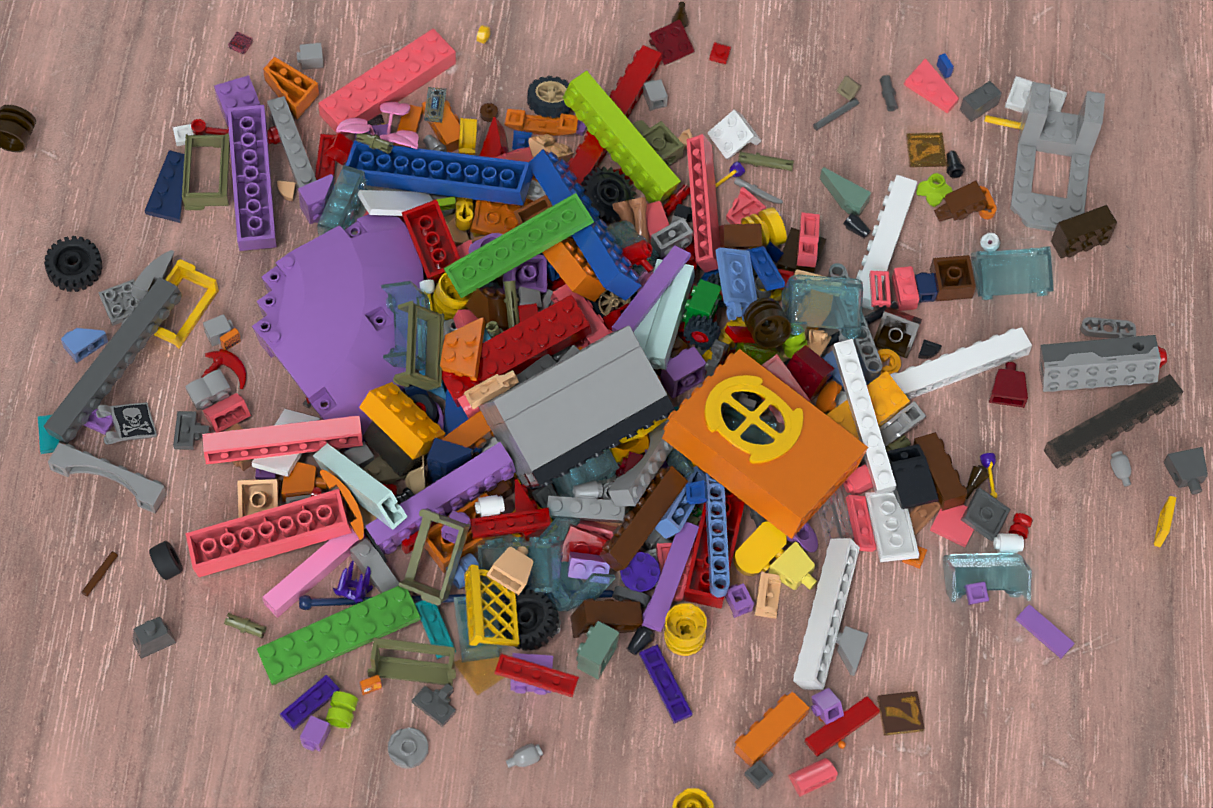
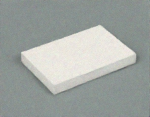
(1020, 91)

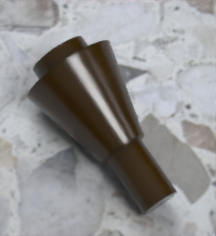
(681, 15)
(976, 478)

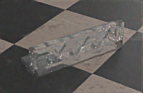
(840, 517)

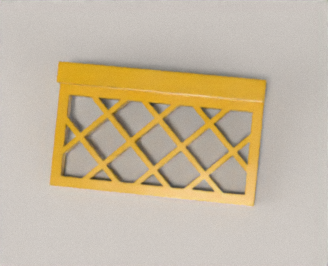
(475, 610)

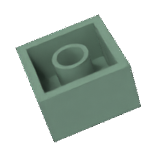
(597, 649)

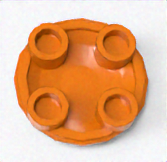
(827, 396)

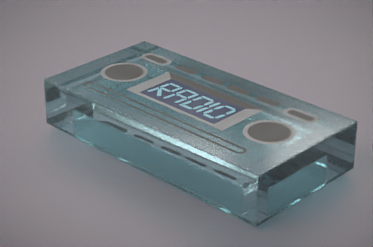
(435, 104)

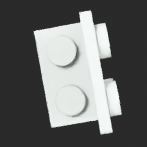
(733, 134)

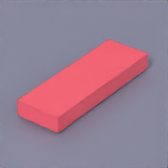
(861, 522)

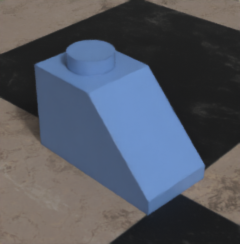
(83, 342)

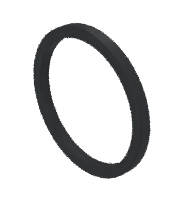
(375, 545)

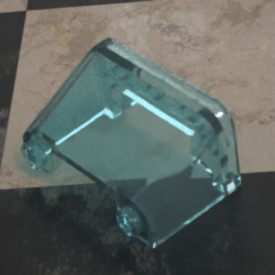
(1013, 272)
(823, 304)

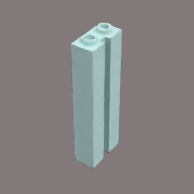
(660, 326)
(362, 486)

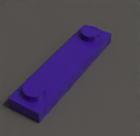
(665, 683)

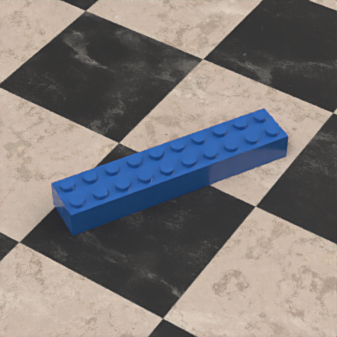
(443, 173)
(594, 240)

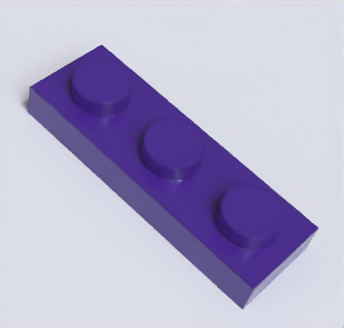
(309, 702)

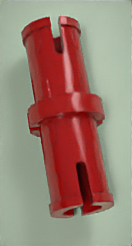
(675, 199)

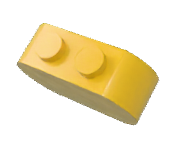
(759, 550)

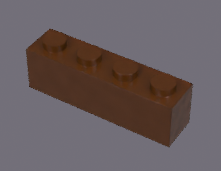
(945, 478)

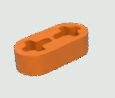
(991, 205)

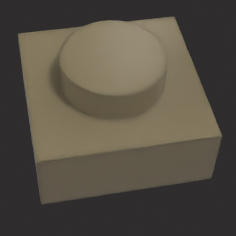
(848, 88)

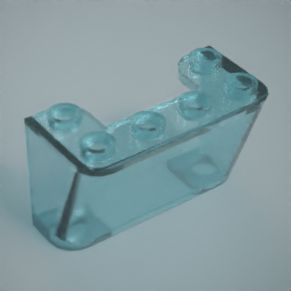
(545, 555)

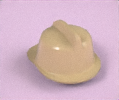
(417, 480)

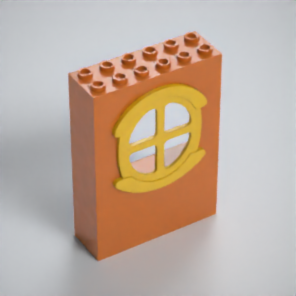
(778, 479)

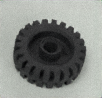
(75, 276)
(542, 621)

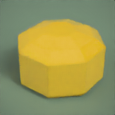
(483, 34)

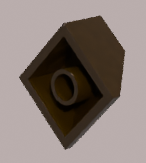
(897, 331)

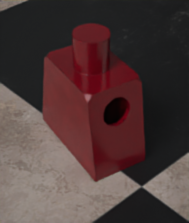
(1009, 387)

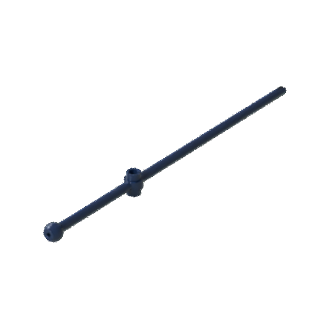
(307, 602)

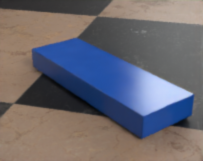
(766, 268)

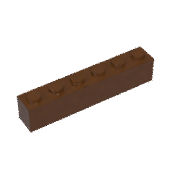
(643, 518)

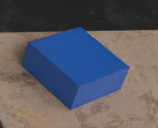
(945, 65)

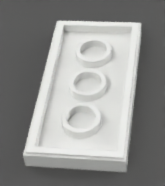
(391, 202)
(283, 464)
(891, 528)

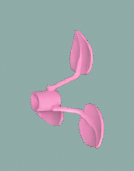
(402, 137)

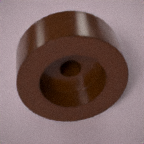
(488, 111)

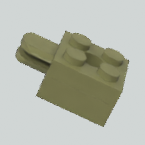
(662, 141)

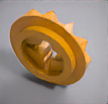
(894, 363)

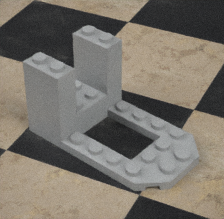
(1060, 135)

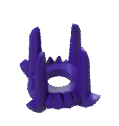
(362, 586)

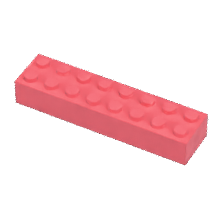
(389, 80)
(268, 533)

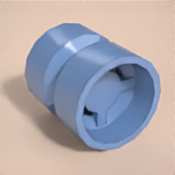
(464, 564)

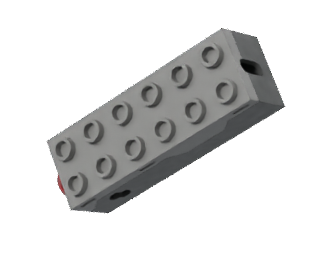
(1100, 363)

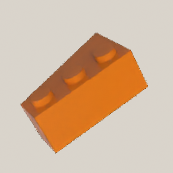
(295, 86)

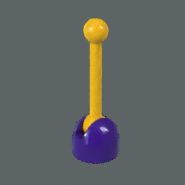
(735, 170)
(988, 461)

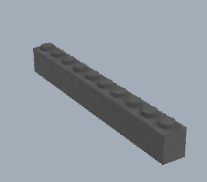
(113, 361)

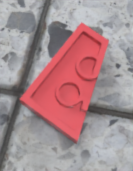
(931, 86)

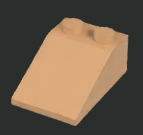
(257, 495)

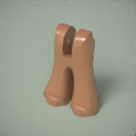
(634, 212)

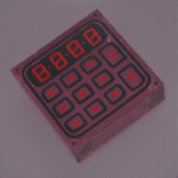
(240, 43)

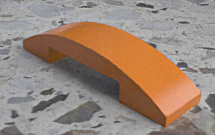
(541, 125)
(332, 482)

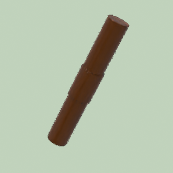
(99, 574)

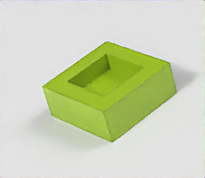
(447, 203)

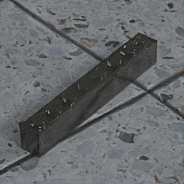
(1113, 421)

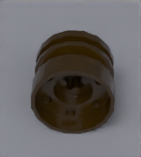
(15, 128)
(767, 323)

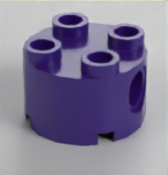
(641, 572)

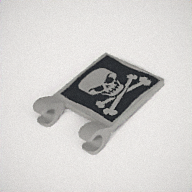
(130, 422)

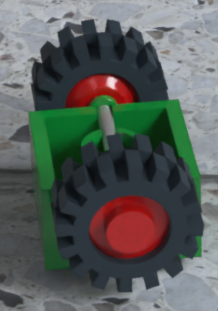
(701, 311)

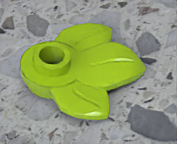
(934, 192)

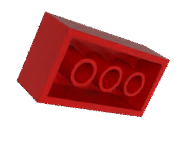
(431, 238)

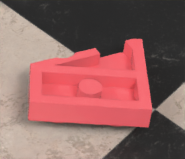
(744, 206)

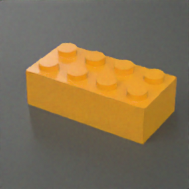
(886, 401)
(401, 419)

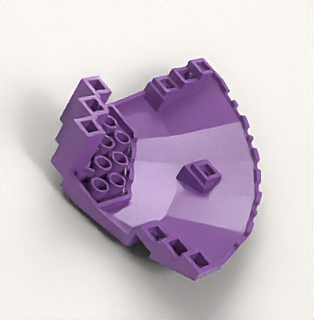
(327, 310)

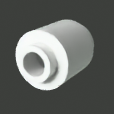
(489, 505)
(1008, 543)

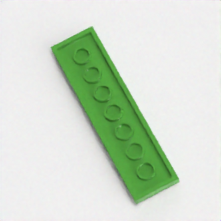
(518, 245)
(338, 634)

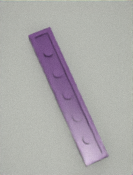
(652, 289)
(670, 577)

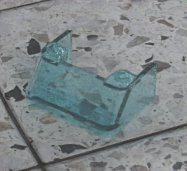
(398, 294)
(998, 570)
(573, 590)

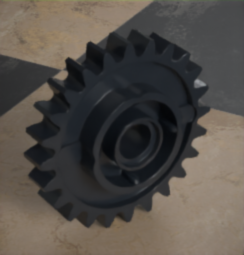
(605, 181)

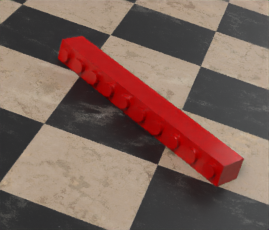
(625, 96)

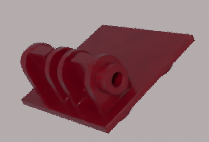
(671, 42)

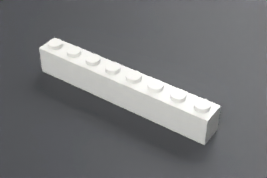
(886, 233)
(963, 363)
(864, 416)
(826, 614)

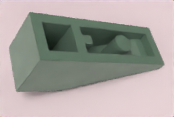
(846, 193)

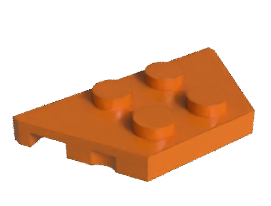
(463, 349)

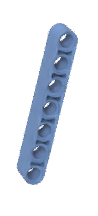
(717, 539)

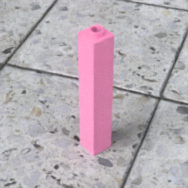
(310, 573)

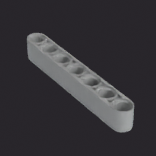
(862, 345)

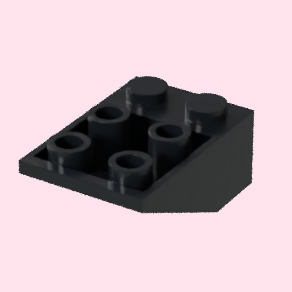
(911, 477)

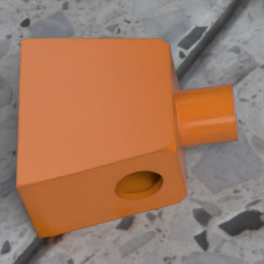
(301, 481)

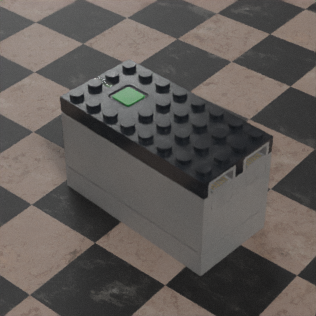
(577, 408)

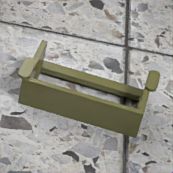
(198, 201)
(434, 348)
(428, 593)
(412, 669)

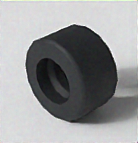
(165, 560)

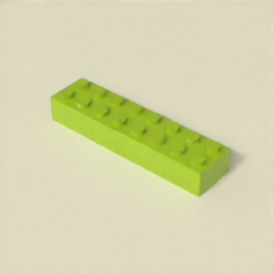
(620, 138)

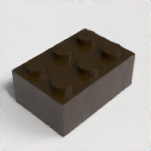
(1083, 232)

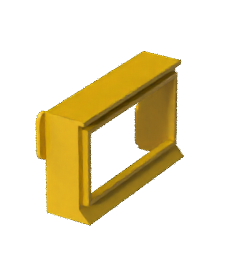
(187, 271)

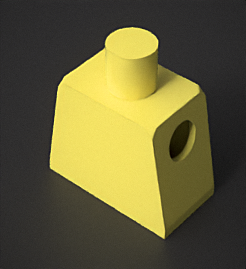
(794, 568)

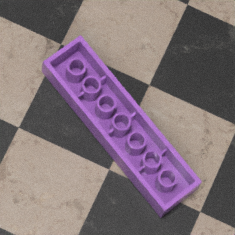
(251, 178)
(446, 495)

